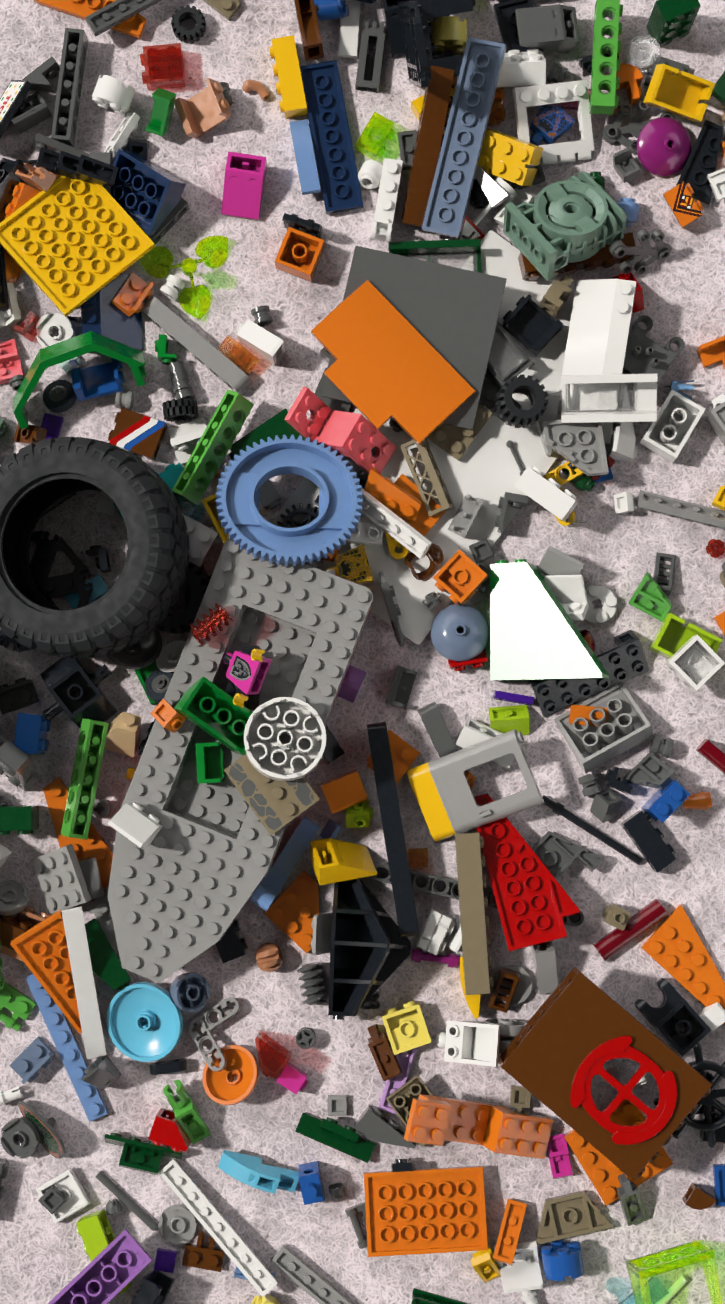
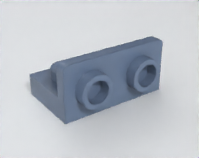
(32, 1059)

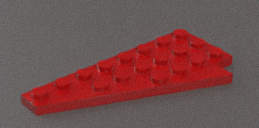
(524, 889)

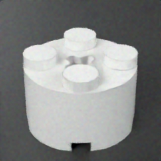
(113, 94)

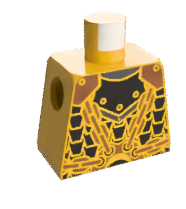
(353, 566)

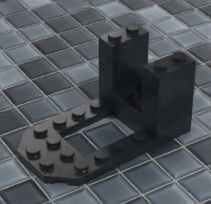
(417, 33)

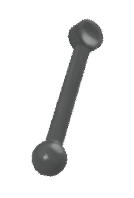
(510, 444)

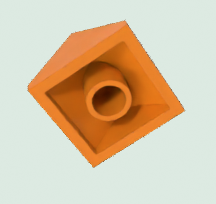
(344, 791)

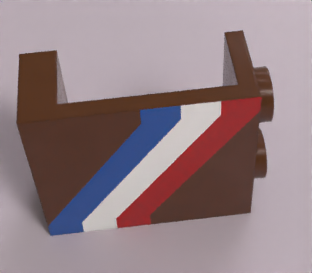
(138, 433)

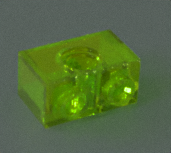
(376, 126)

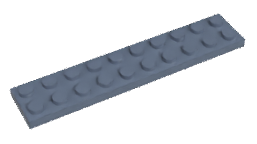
(464, 137)

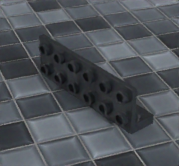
(620, 663)

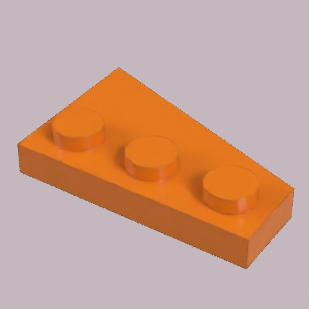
(391, 496)

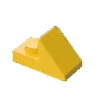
(485, 1265)

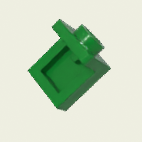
(161, 347)

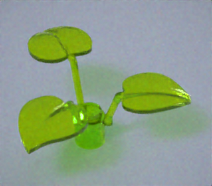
(196, 299)

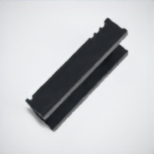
(153, 1289)

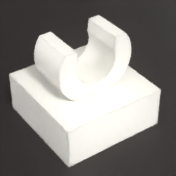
(624, 503)

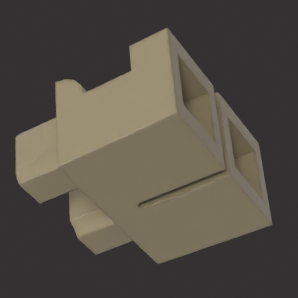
(556, 295)

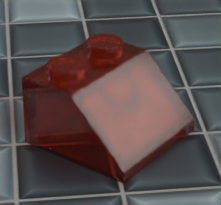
(271, 1055)

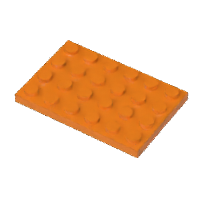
(425, 1211)

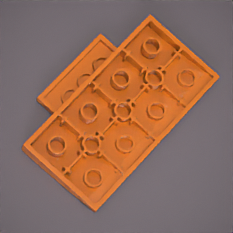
(389, 365)

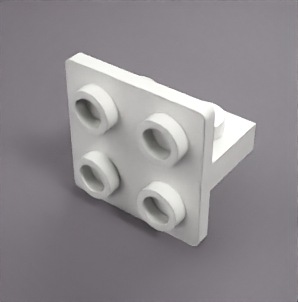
(186, 437)

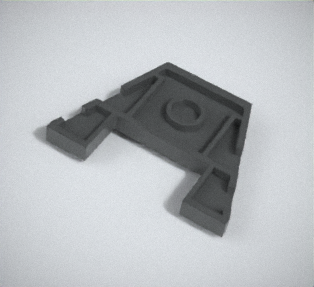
(559, 853)

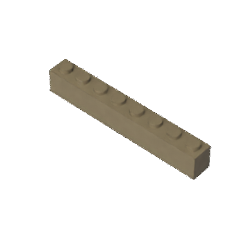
(473, 913)

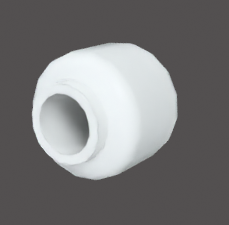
(370, 174)

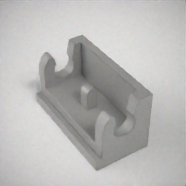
(465, 515)

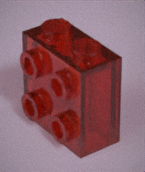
(163, 66)

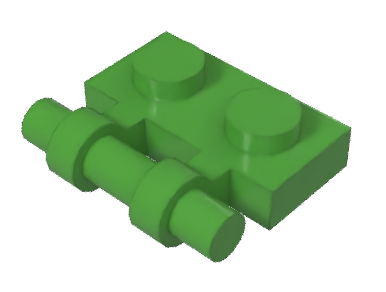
(17, 1003)

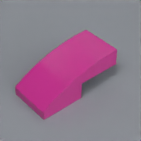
(559, 1156)

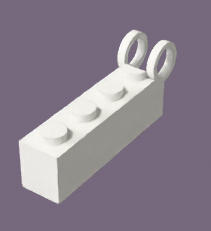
(387, 200)

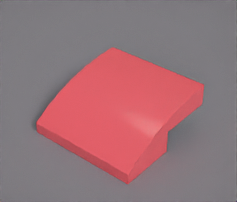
(9, 361)

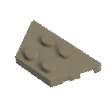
(569, 1217)

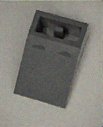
(548, 28)

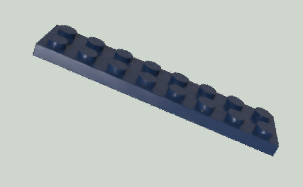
(331, 137)

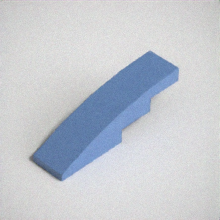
(305, 157)

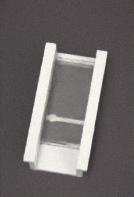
(609, 398)

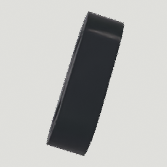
(168, 1066)

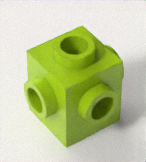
(359, 815)

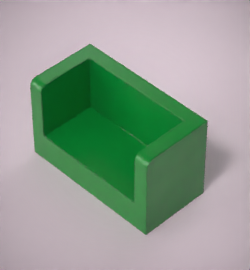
(161, 112)
(210, 762)

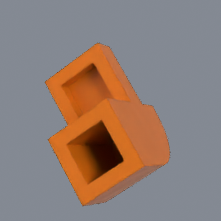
(630, 78)

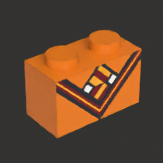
(683, 204)

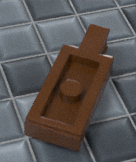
(383, 1053)

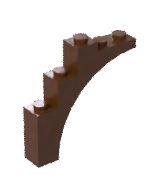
(309, 29)

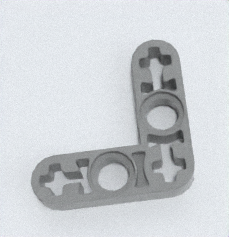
(208, 1026)

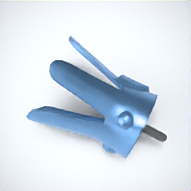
(677, 385)

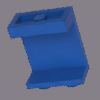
(96, 380)
(665, 801)

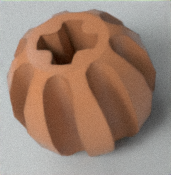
(269, 957)

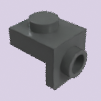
(625, 165)

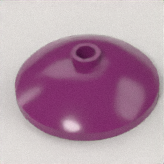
(653, 146)

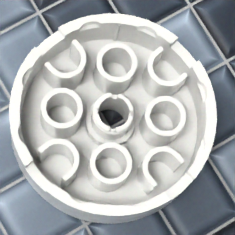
(282, 760)

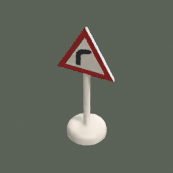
(470, 228)

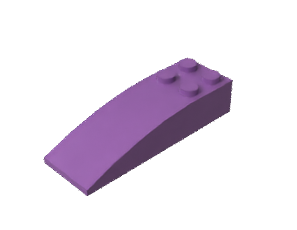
(106, 1273)

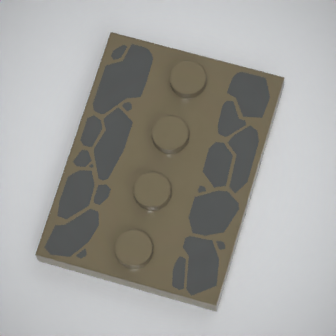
(271, 800)

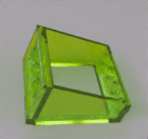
(671, 1259)

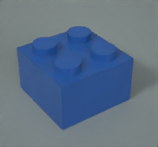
(31, 733)

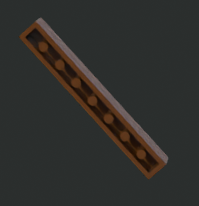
(428, 144)

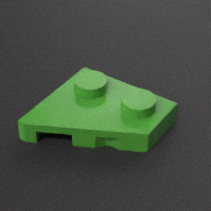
(651, 598)

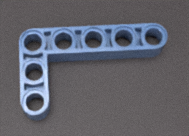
(285, 863)

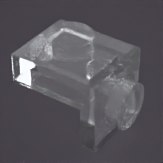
(572, 537)

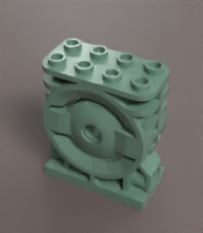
(569, 231)

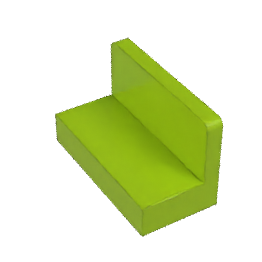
(510, 718)

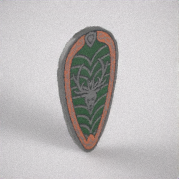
(50, 1139)

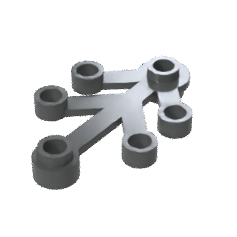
(633, 128)
(659, 252)

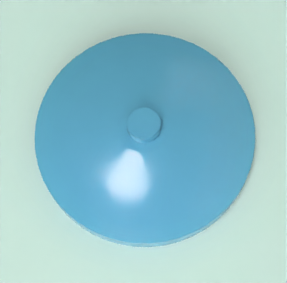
(144, 1022)

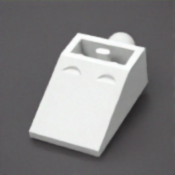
(470, 1043)

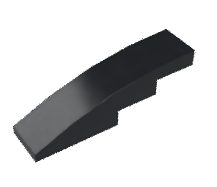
(76, 167)

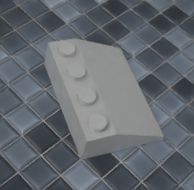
(624, 729)

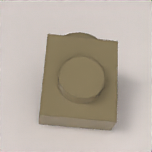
(616, 916)

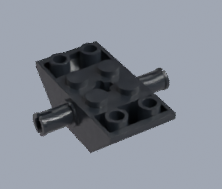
(64, 678)

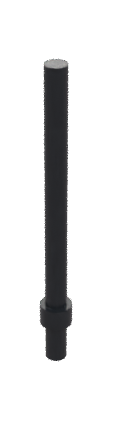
(559, 809)

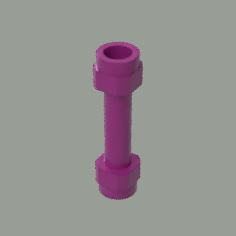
(452, 960)

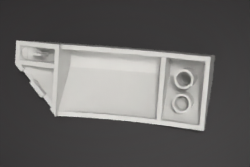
(599, 331)

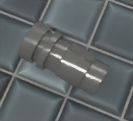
(180, 381)

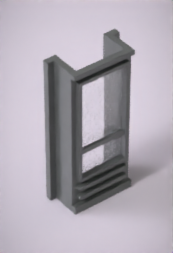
(505, 358)

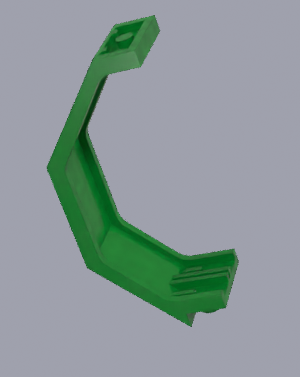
(68, 350)

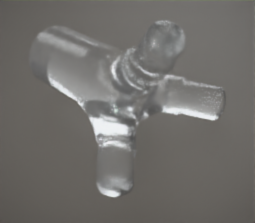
(190, 83)

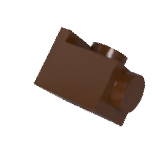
(30, 435)

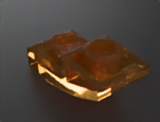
(238, 354)

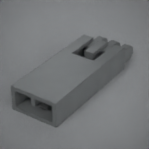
(370, 65)

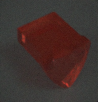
(28, 326)

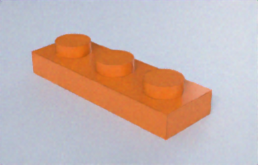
(509, 1232)

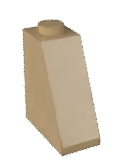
(124, 734)

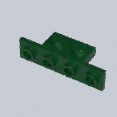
(335, 1136)
(141, 1155)

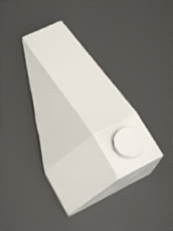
(622, 442)

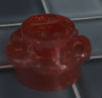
(715, 543)

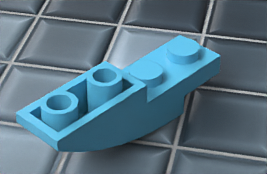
(255, 1174)

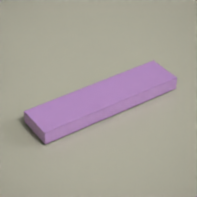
(405, 1061)

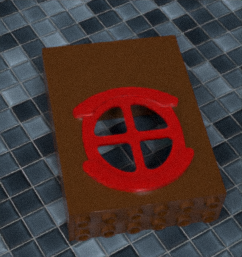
(571, 1042)

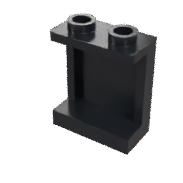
(531, 325)

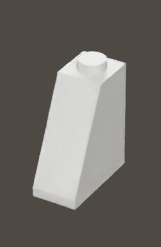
(261, 341)

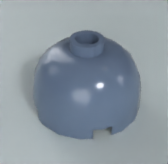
(190, 992)

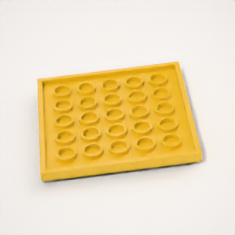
(73, 241)

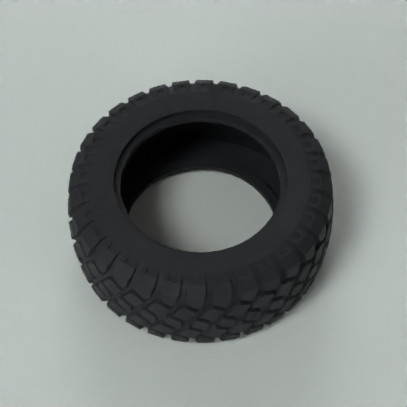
(154, 558)

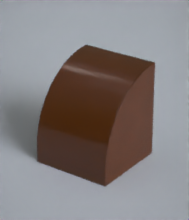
(698, 1198)

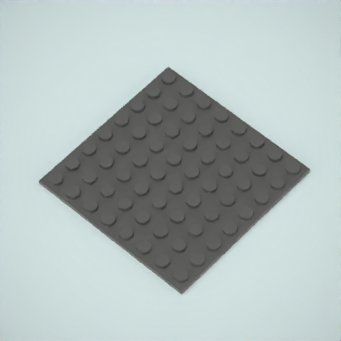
(445, 304)

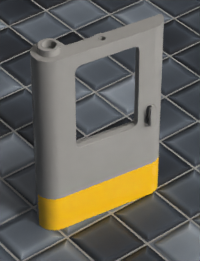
(447, 796)

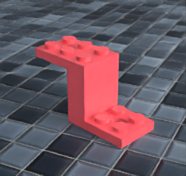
(343, 431)

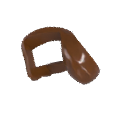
(435, 556)

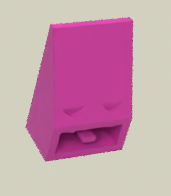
(243, 185)

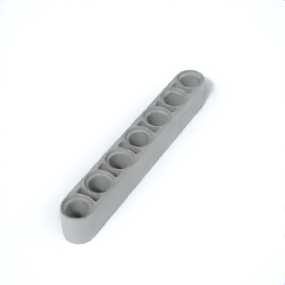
(196, 344)

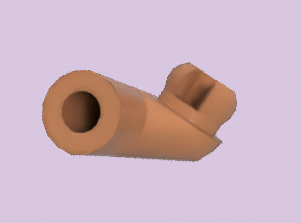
(256, 86)

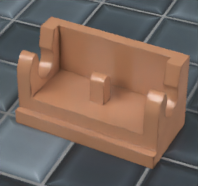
(37, 178)

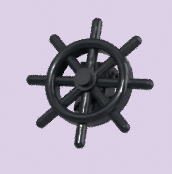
(709, 1103)

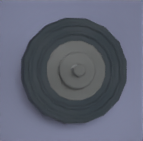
(59, 396)
(157, 684)

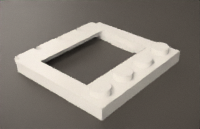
(552, 94)

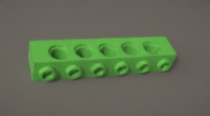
(600, 102)
(212, 447)
(84, 779)

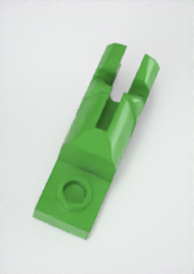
(187, 1112)

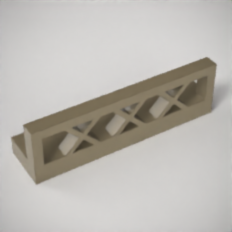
(434, 474)

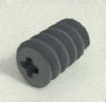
(311, 984)

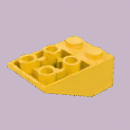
(340, 861)

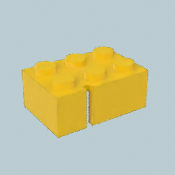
(678, 92)
(508, 157)

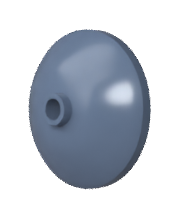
(453, 644)

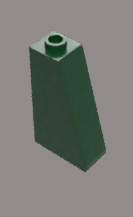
(270, 428)
(104, 959)

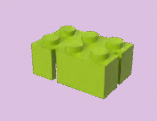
(673, 636)

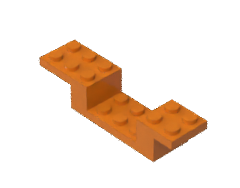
(490, 1125)

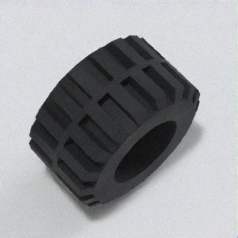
(532, 391)

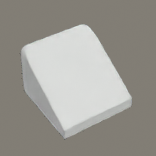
(713, 1015)

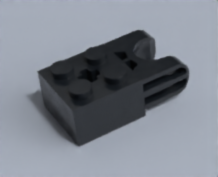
(669, 1015)

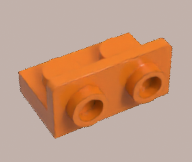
(132, 294)

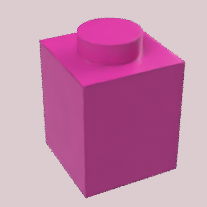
(292, 1078)

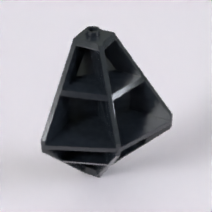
(362, 948)

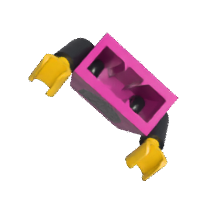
(246, 672)

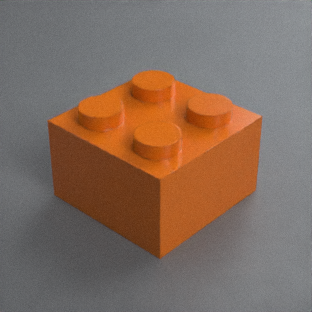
(299, 254)

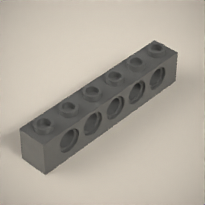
(69, 86)

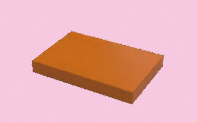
(423, 522)

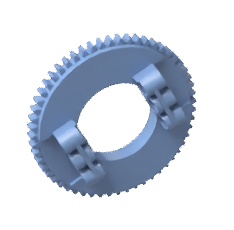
(240, 500)

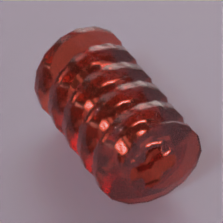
(210, 624)

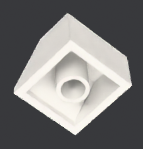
(136, 824)

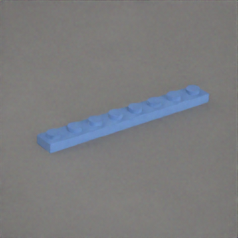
(68, 1050)

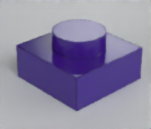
(165, 1260)

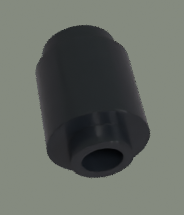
(477, 197)

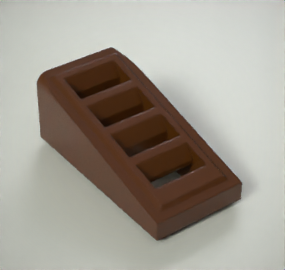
(508, 973)

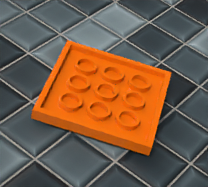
(600, 1169)

